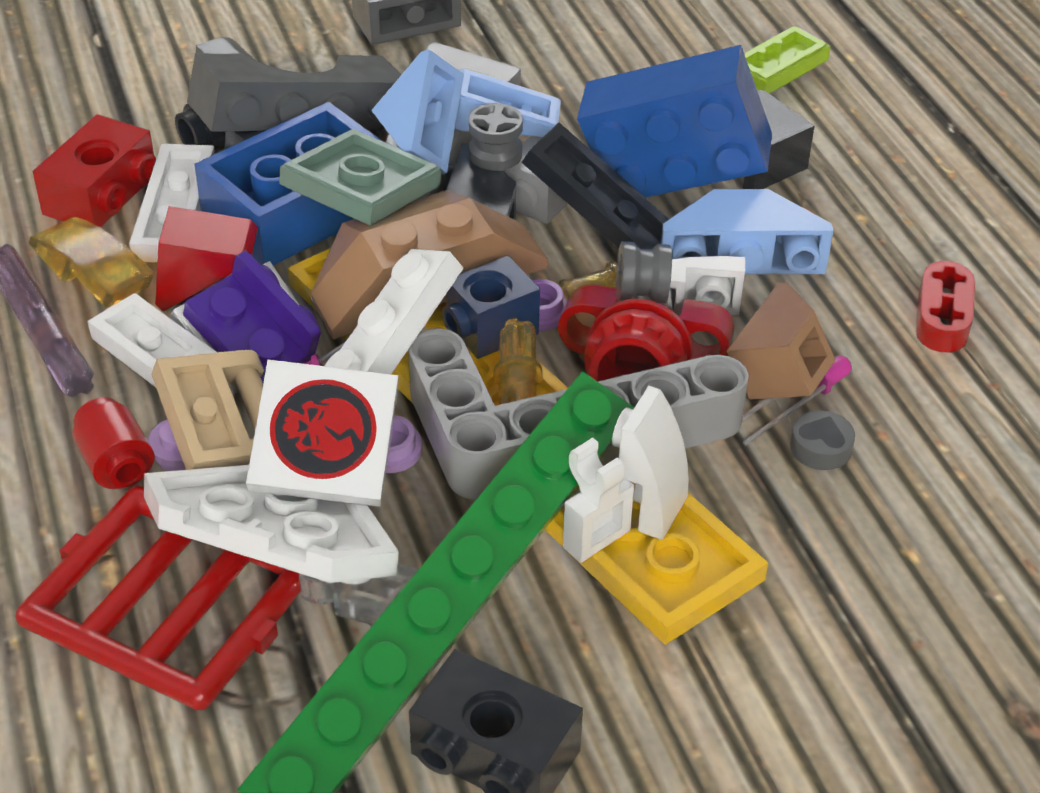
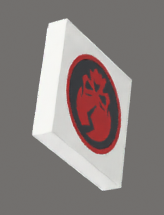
(323, 433)

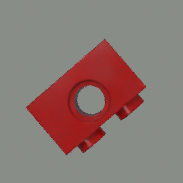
(95, 171)

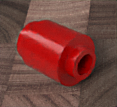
(112, 443)

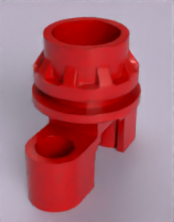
(639, 332)

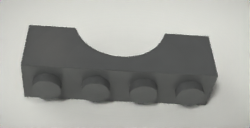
(247, 95)

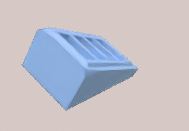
(483, 89)

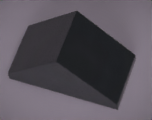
(789, 144)

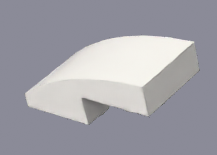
(706, 280)
(653, 460)

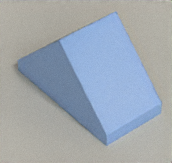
(423, 108)

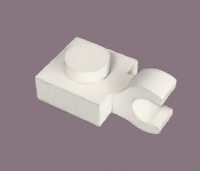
(600, 507)

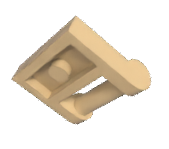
(203, 407)

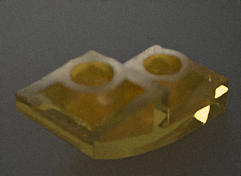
(94, 257)

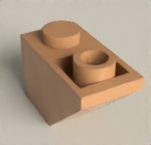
(783, 347)

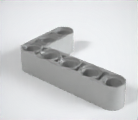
(478, 438)

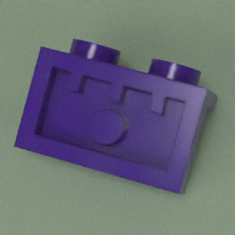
(255, 315)

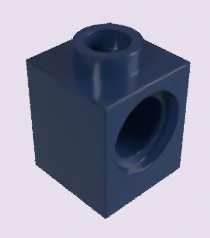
(486, 299)

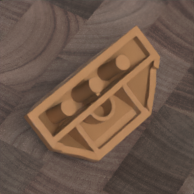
(445, 221)

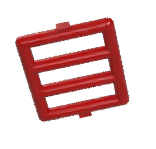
(148, 663)

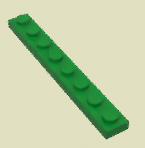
(438, 601)

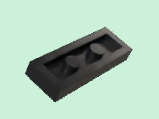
(594, 189)

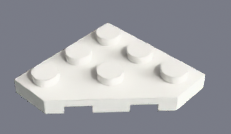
(291, 532)

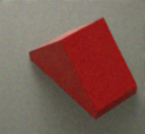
(197, 252)

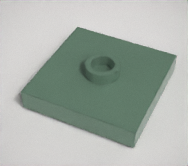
(360, 176)

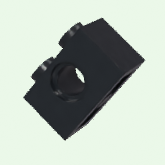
(478, 700)

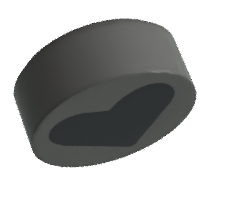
(822, 440)

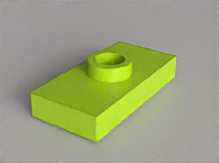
(785, 58)

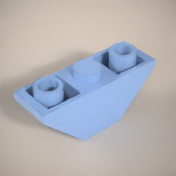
(753, 225)

